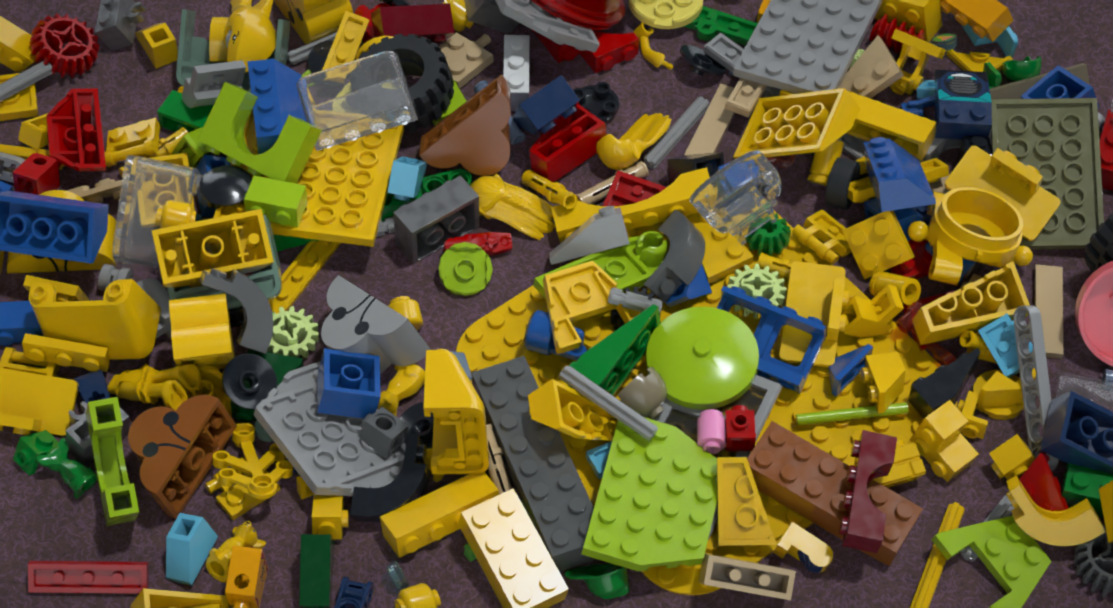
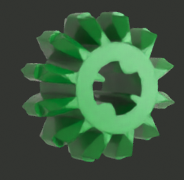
(770, 237)

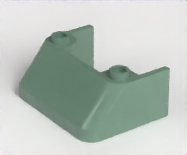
(195, 50)
(266, 279)

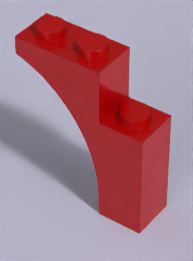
(611, 51)

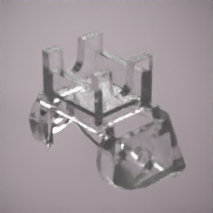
(736, 198)

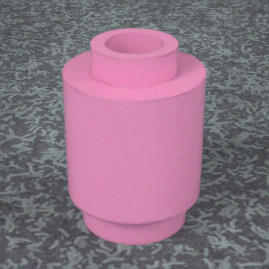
(711, 431)

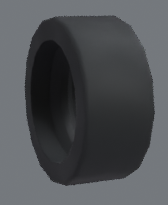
(838, 183)

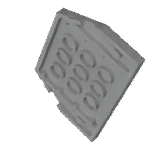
(546, 24)
(321, 445)

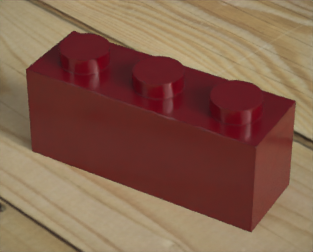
(428, 21)

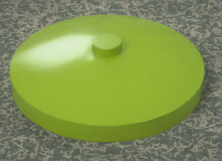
(703, 357)

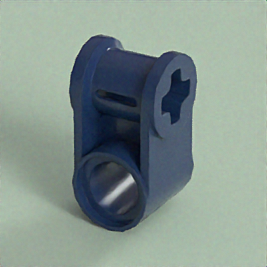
(92, 386)
(354, 594)

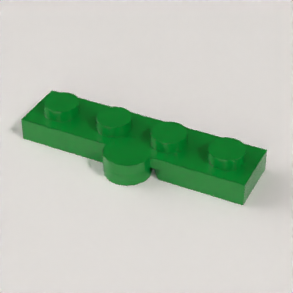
(712, 22)

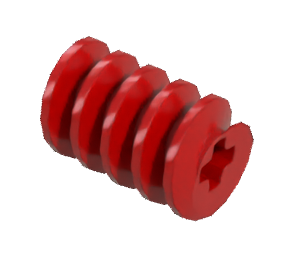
(885, 31)

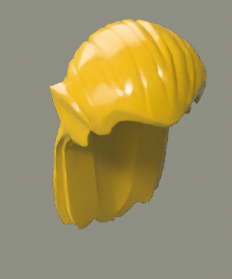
(627, 150)
(513, 206)

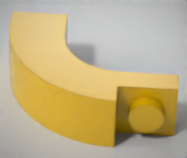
(1055, 528)

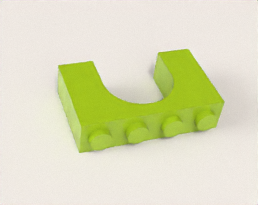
(225, 134)
(116, 492)

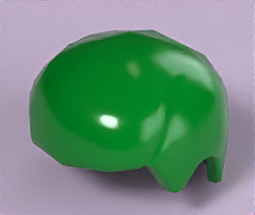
(1019, 70)

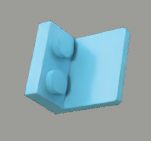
(1002, 344)

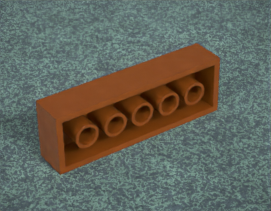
(816, 484)

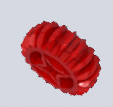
(50, 37)

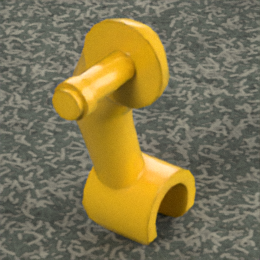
(653, 57)

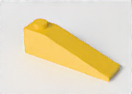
(570, 412)

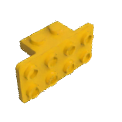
(1010, 180)
(817, 293)
(36, 402)

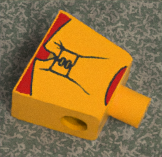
(246, 577)

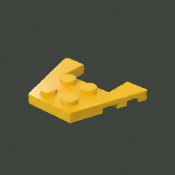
(576, 295)

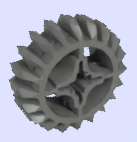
(1095, 570)

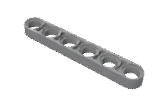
(1031, 388)

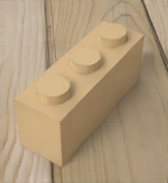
(747, 576)

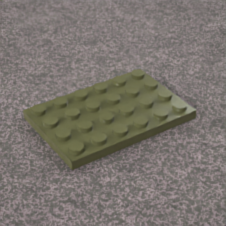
(1064, 146)

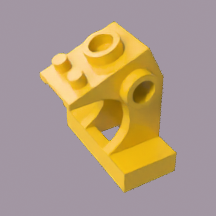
(916, 49)

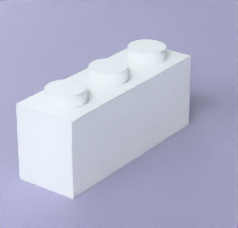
(517, 67)

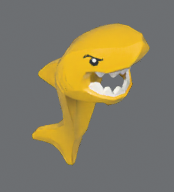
(249, 32)

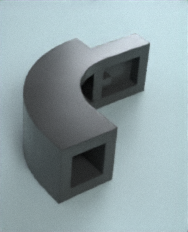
(682, 259)
(258, 317)

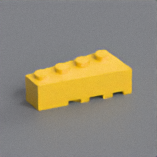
(920, 13)
(971, 306)

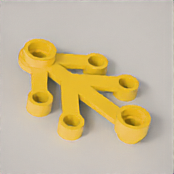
(260, 485)

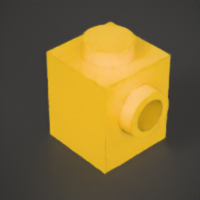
(1012, 458)
(329, 515)

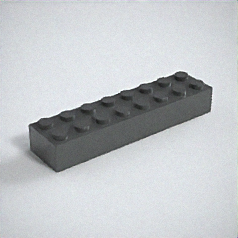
(536, 462)

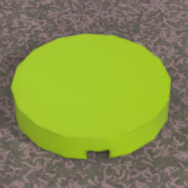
(465, 269)

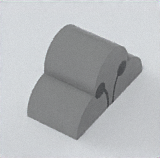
(369, 327)

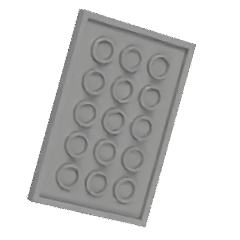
(806, 43)

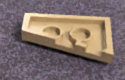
(872, 71)
(102, 189)

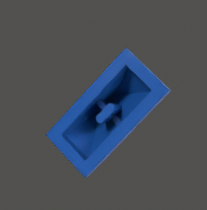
(698, 287)
(847, 368)

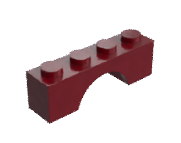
(865, 523)

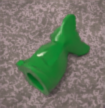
(72, 472)

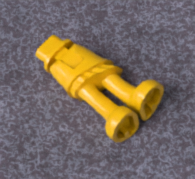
(149, 384)

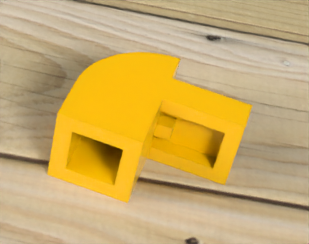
(217, 50)
(872, 316)

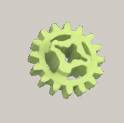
(759, 283)
(294, 325)

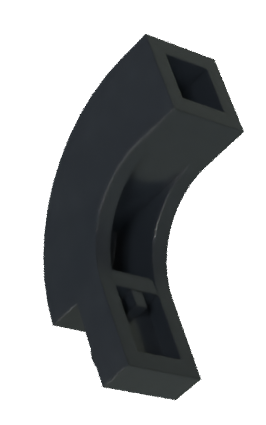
(408, 486)

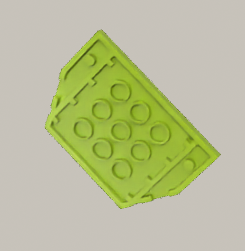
(653, 501)

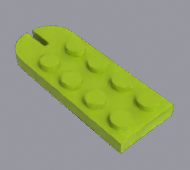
(627, 264)

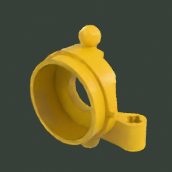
(971, 227)

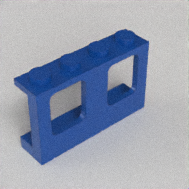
(767, 331)

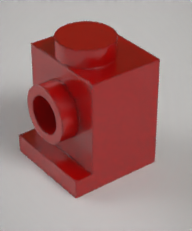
(740, 429)

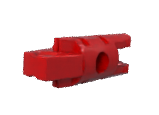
(491, 242)

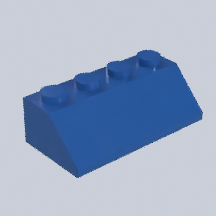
(276, 99)
(896, 176)
(52, 226)

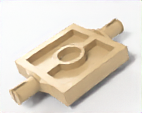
(466, 57)

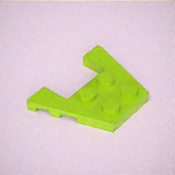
(1005, 551)

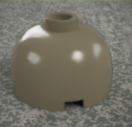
(645, 394)

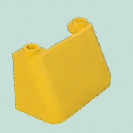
(121, 322)
(458, 414)

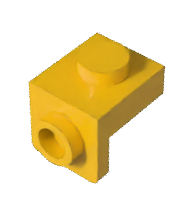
(976, 426)

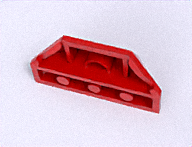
(76, 131)

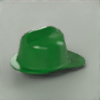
(602, 579)

